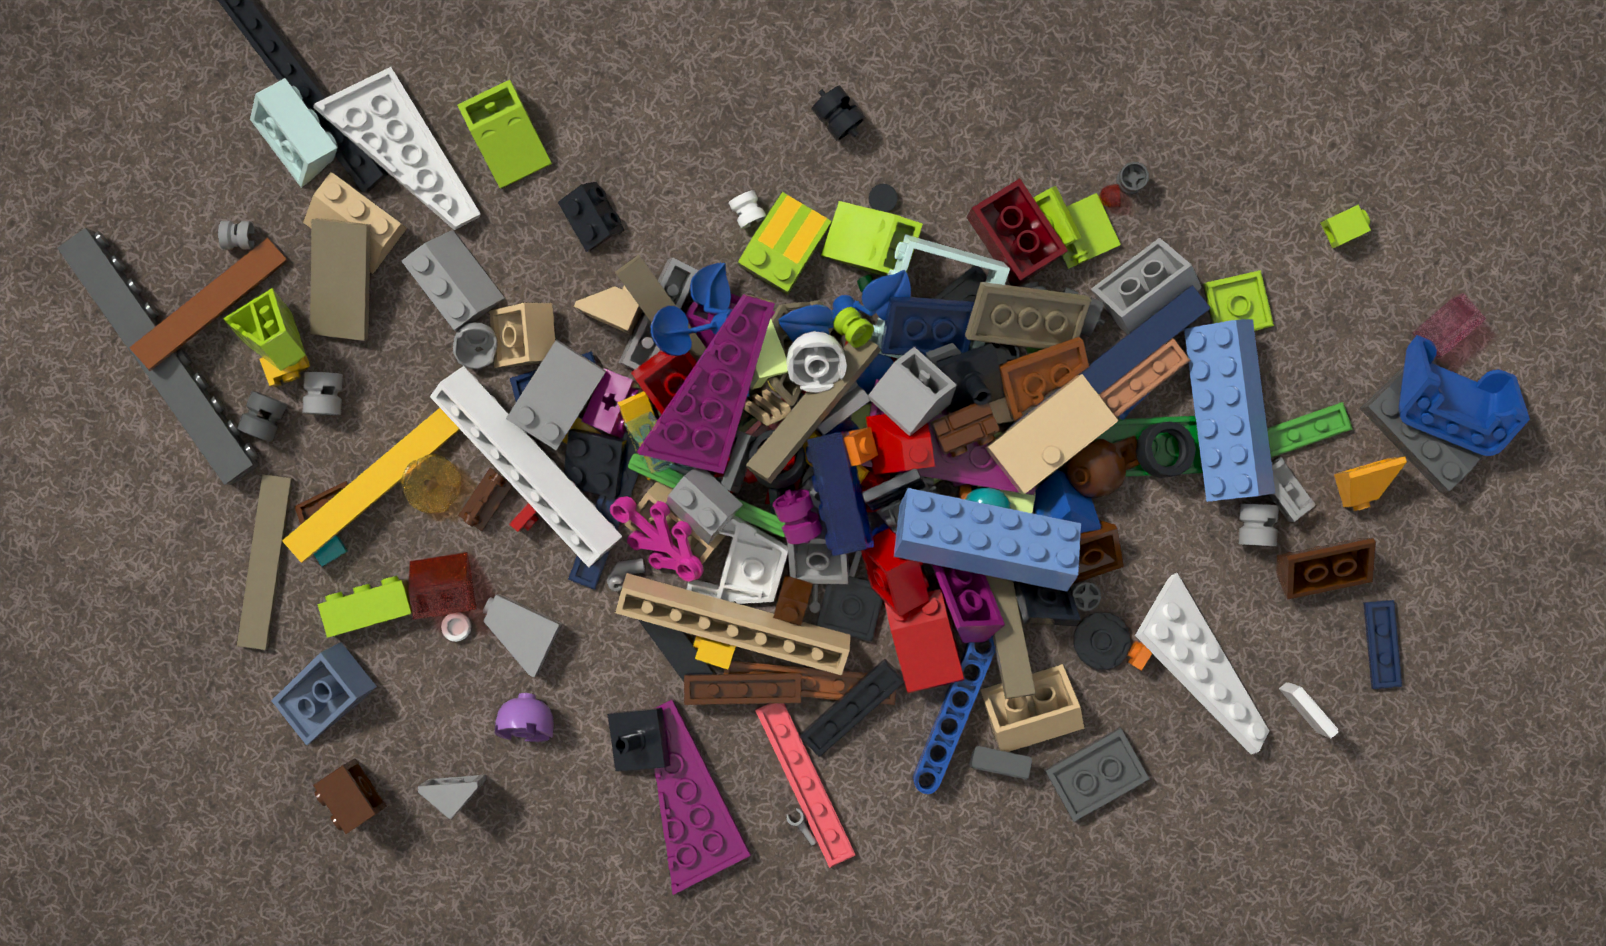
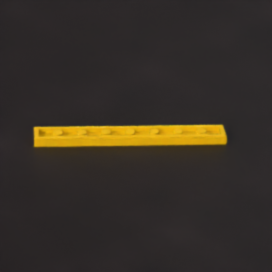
(369, 486)

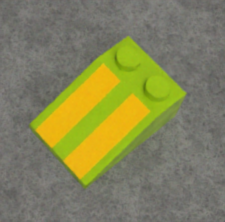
(784, 243)

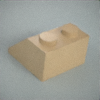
(612, 307)
(523, 333)

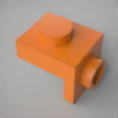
(860, 446)
(1139, 655)

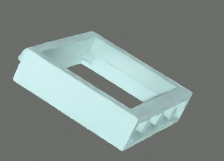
(997, 272)

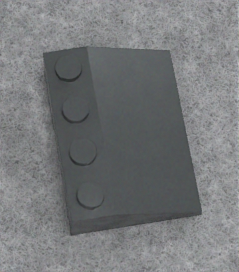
(1437, 459)

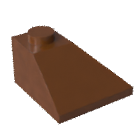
(1099, 552)

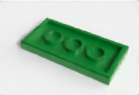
(1164, 445)

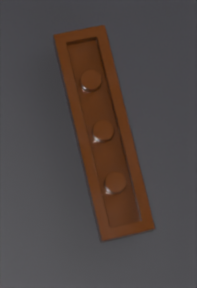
(742, 688)

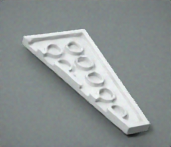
(392, 132)
(1189, 650)

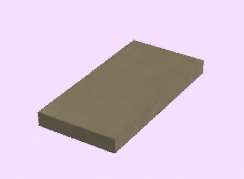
(340, 279)
(1026, 316)

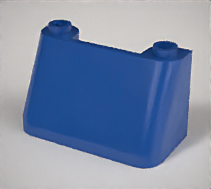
(1458, 409)

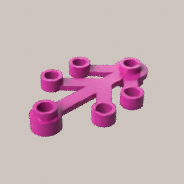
(683, 561)

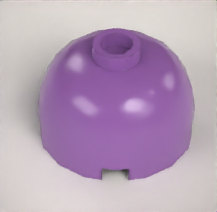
(525, 719)

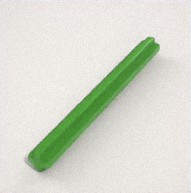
(747, 512)

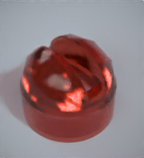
(1110, 196)

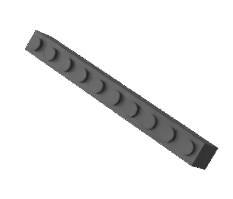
(173, 378)

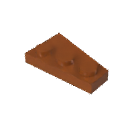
(1038, 373)

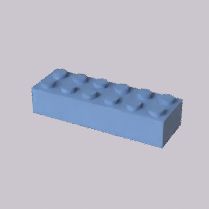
(1229, 410)
(988, 540)

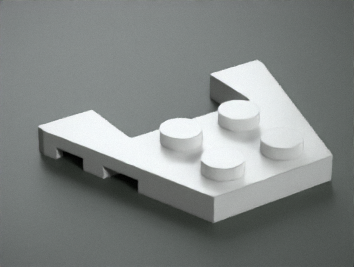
(750, 568)

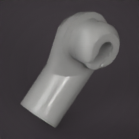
(617, 575)

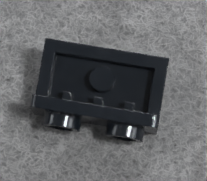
(591, 215)

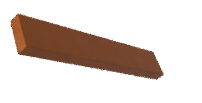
(208, 304)
(814, 682)

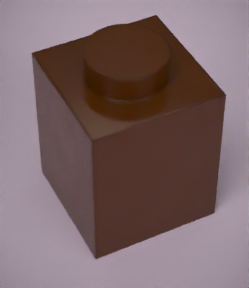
(793, 600)

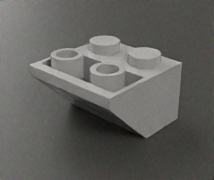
(913, 391)

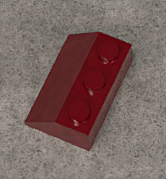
(1016, 232)

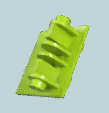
(1095, 231)

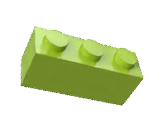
(365, 606)

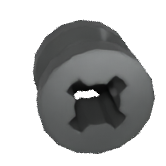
(1089, 597)

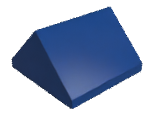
(1060, 500)

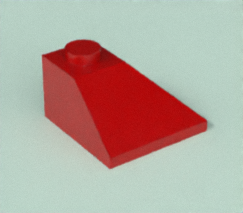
(897, 449)

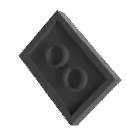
(1096, 774)

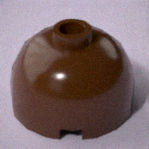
(1096, 469)

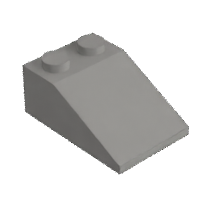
(556, 394)

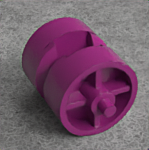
(795, 511)

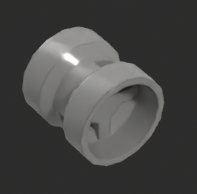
(235, 235)

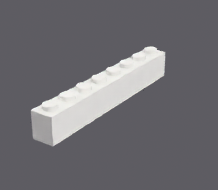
(525, 466)

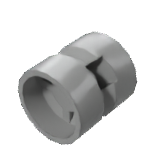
(324, 403)
(1258, 524)

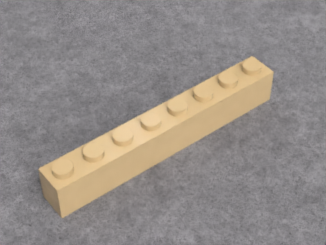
(733, 624)

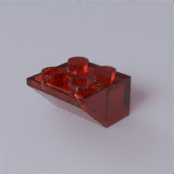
(441, 586)

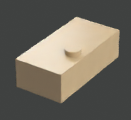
(1051, 434)

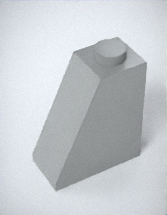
(522, 631)

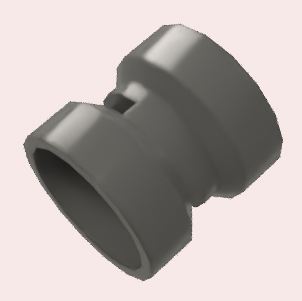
(1135, 174)

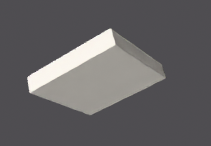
(1309, 710)

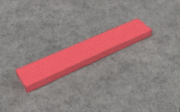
(805, 783)

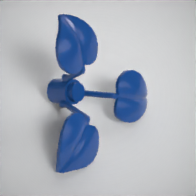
(875, 300)
(670, 323)

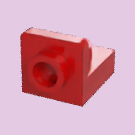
(525, 519)

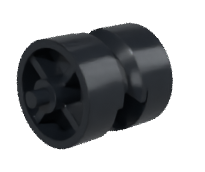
(836, 110)

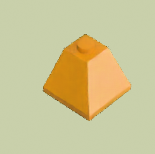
(1367, 482)

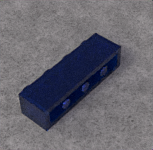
(840, 495)

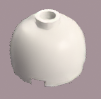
(816, 361)

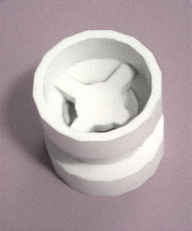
(746, 207)

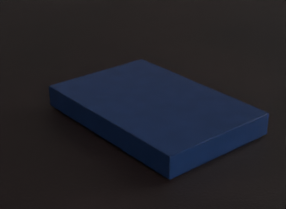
(925, 325)

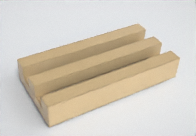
(771, 405)

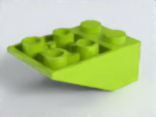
(504, 134)
(867, 237)

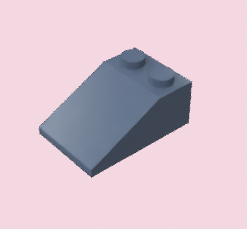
(323, 692)

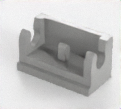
(1289, 493)

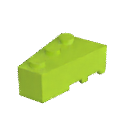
(268, 329)

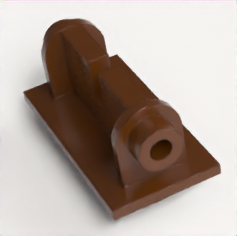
(485, 499)

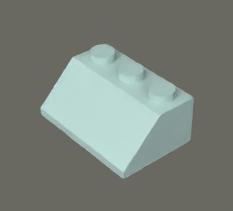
(293, 131)

